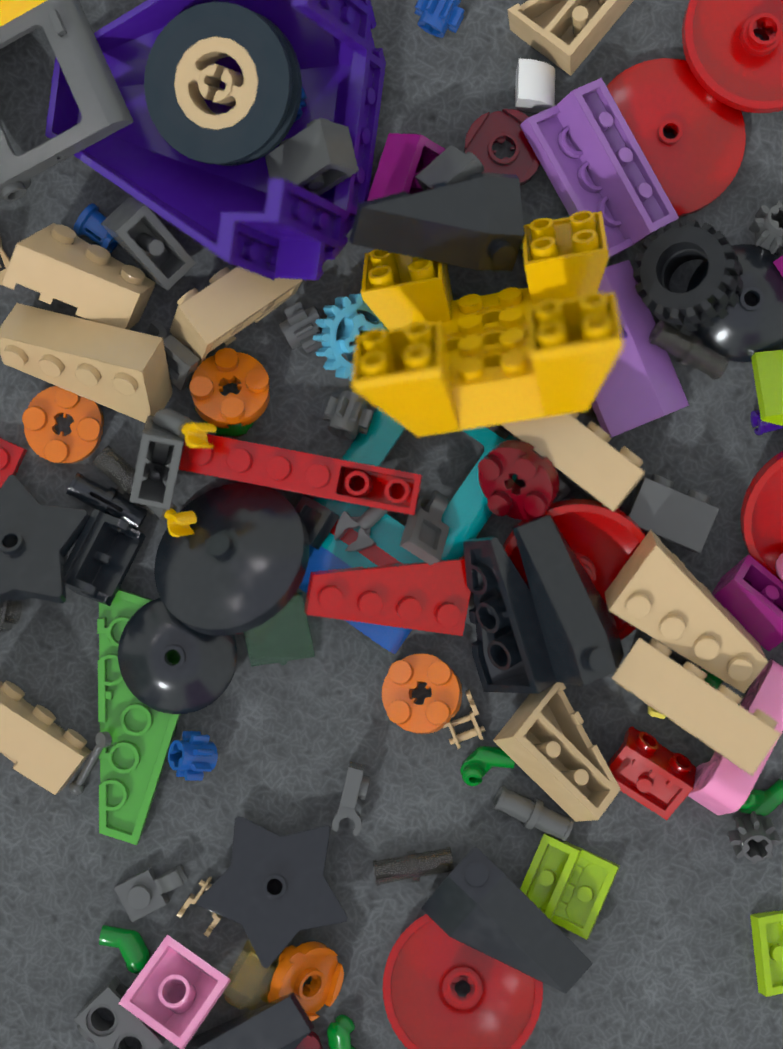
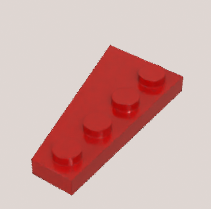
(394, 595)

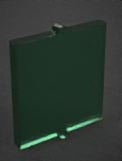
(282, 637)

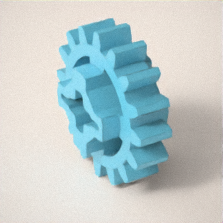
(342, 328)

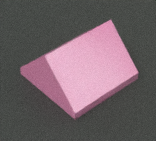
(175, 992)

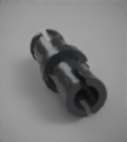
(83, 488)

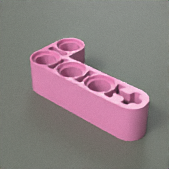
(720, 783)

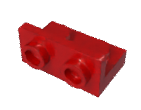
(652, 773)

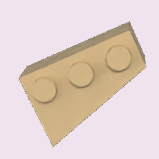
(565, 28)
(79, 275)
(37, 743)
(556, 753)

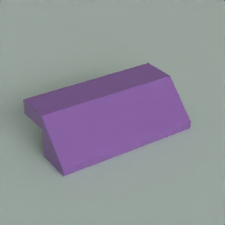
(599, 165)
(642, 378)

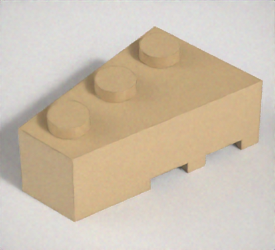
(227, 307)

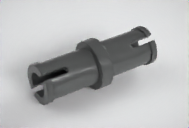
(532, 813)

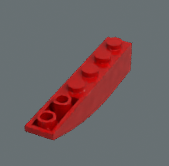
(304, 474)

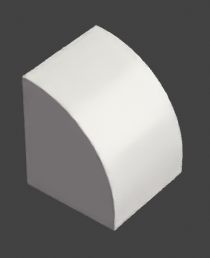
(534, 86)

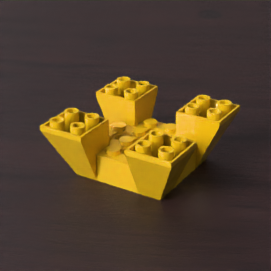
(495, 353)

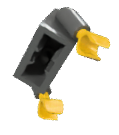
(159, 464)

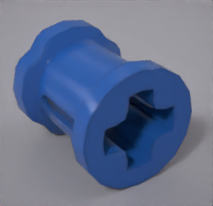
(90, 225)

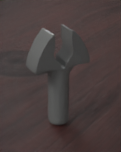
(365, 522)

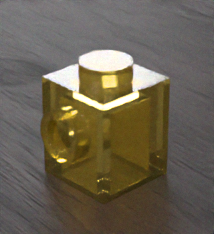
(248, 979)

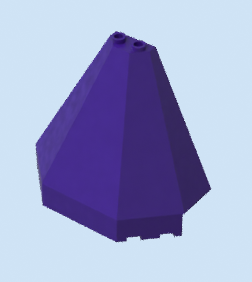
(239, 209)

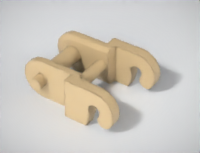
(467, 734)
(192, 899)

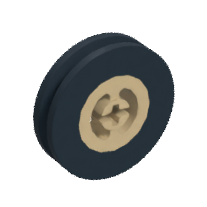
(183, 74)

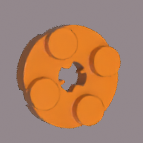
(226, 368)
(40, 421)
(404, 678)
(297, 965)

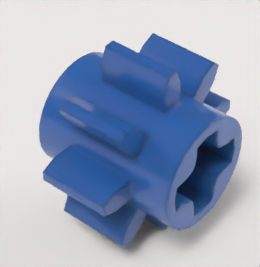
(439, 15)
(192, 755)

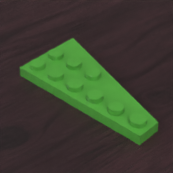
(138, 733)

